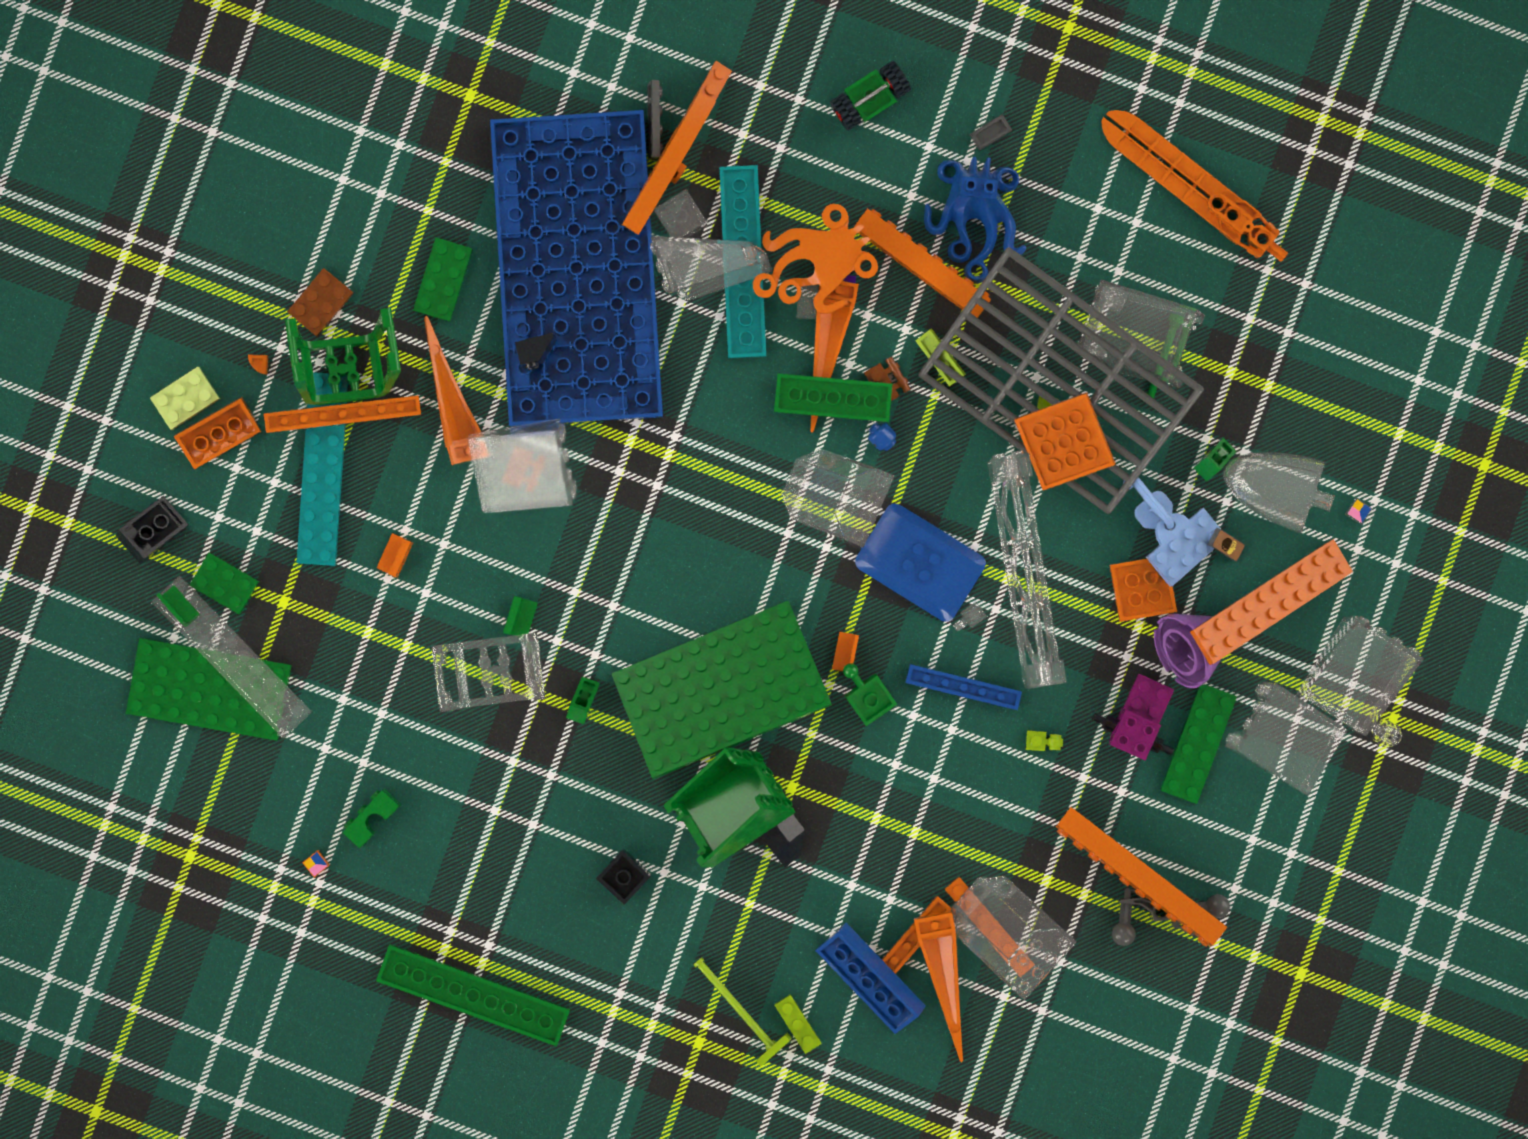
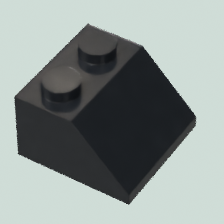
(535, 350)

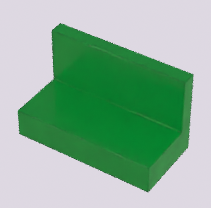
(179, 606)
(520, 616)

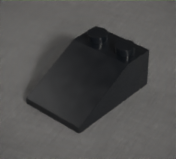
(151, 530)

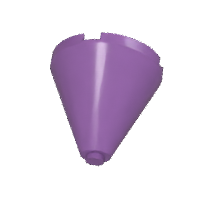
(1180, 651)

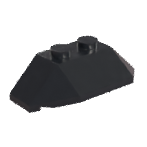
(785, 840)

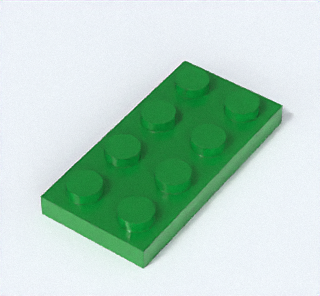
(443, 279)

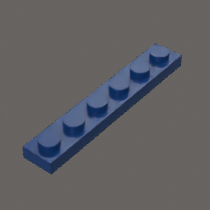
(963, 687)

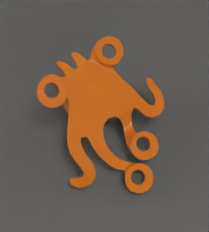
(832, 253)

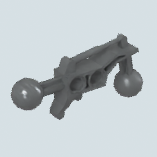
(1124, 933)

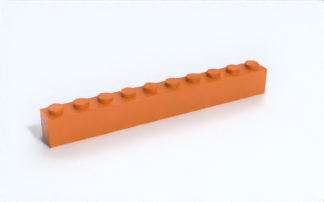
(1141, 877)

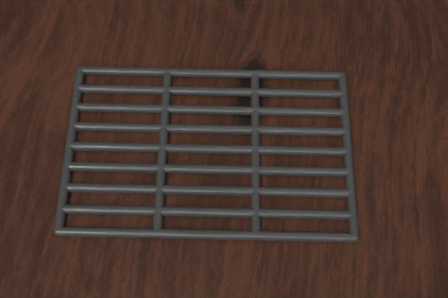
(1028, 359)

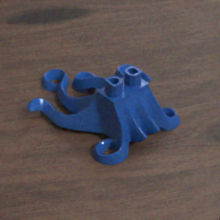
(975, 196)

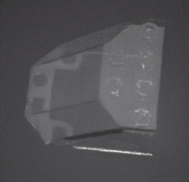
(836, 495)
(1010, 933)

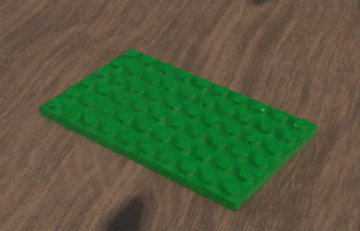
(721, 689)

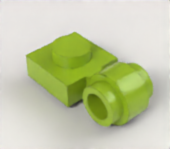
(1037, 741)

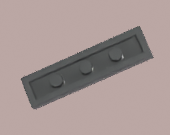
(655, 129)

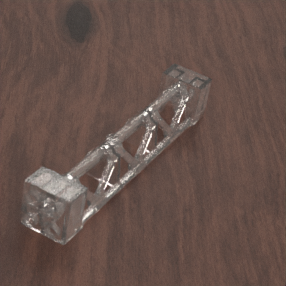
(1012, 471)

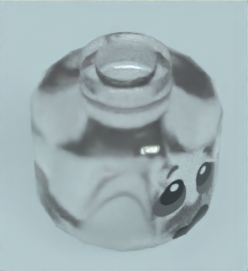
(1386, 733)

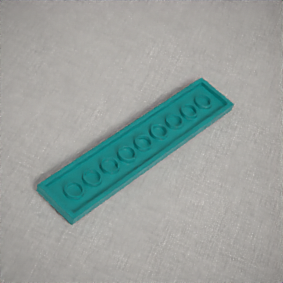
(742, 223)
(321, 485)

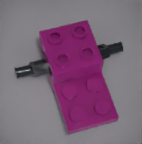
(1139, 719)

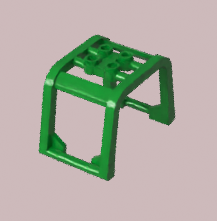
(303, 370)

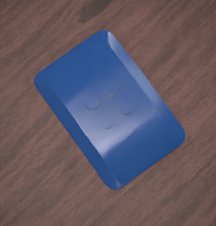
(920, 562)

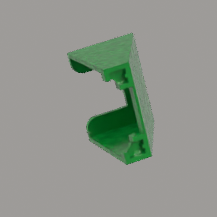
(730, 804)

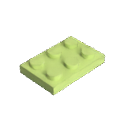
(185, 398)

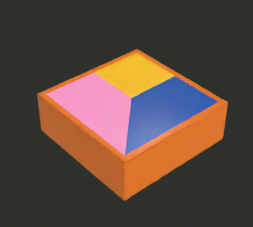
(316, 863)

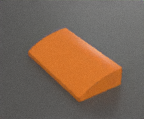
(217, 433)

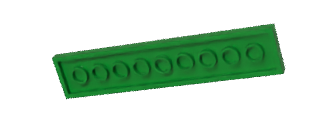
(473, 995)

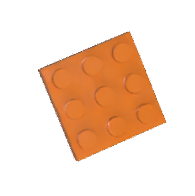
(1140, 591)

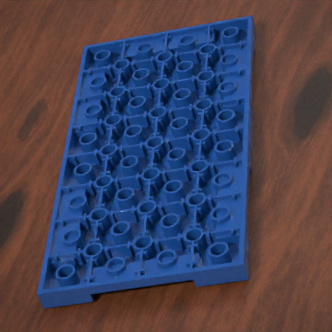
(576, 267)

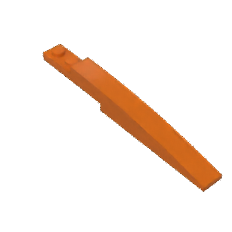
(677, 148)

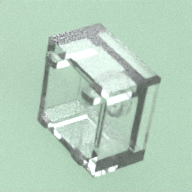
(680, 215)

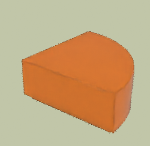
(678, 174)
(259, 363)

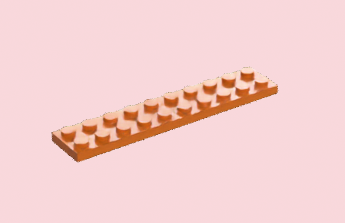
(1271, 602)

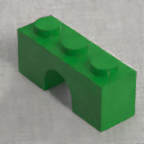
(359, 830)

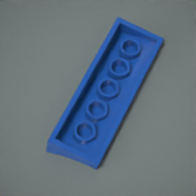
(871, 978)

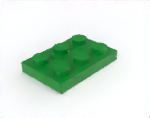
(224, 583)

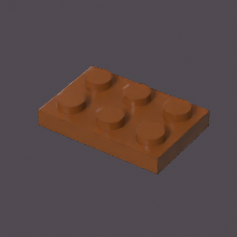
(320, 302)

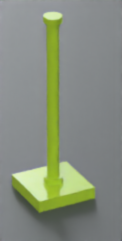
(771, 1046)

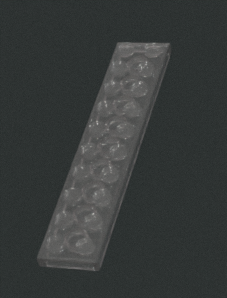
(238, 663)

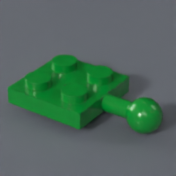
(870, 697)

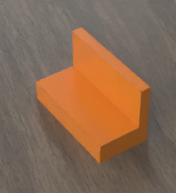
(394, 555)
(845, 650)

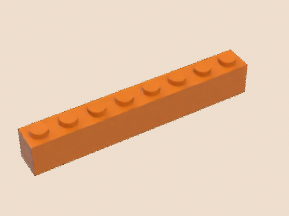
(918, 260)

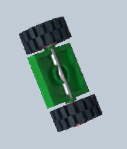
(870, 95)

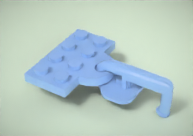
(1184, 543)

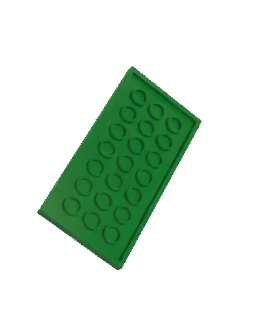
(185, 688)

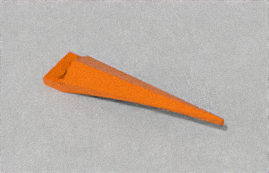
(831, 331)
(454, 412)
(938, 943)

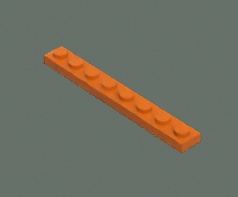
(342, 414)

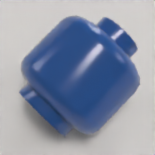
(882, 436)

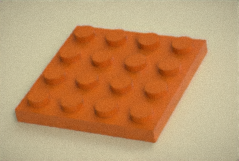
(1065, 441)

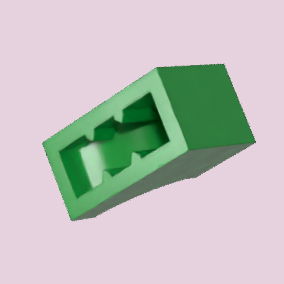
(1215, 459)
(582, 700)

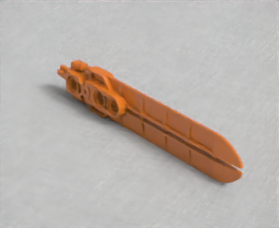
(1183, 190)

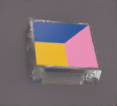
(1358, 511)

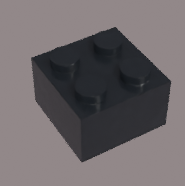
(623, 876)

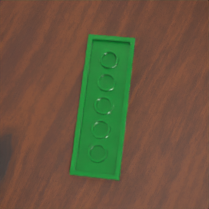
(833, 397)
(1198, 743)

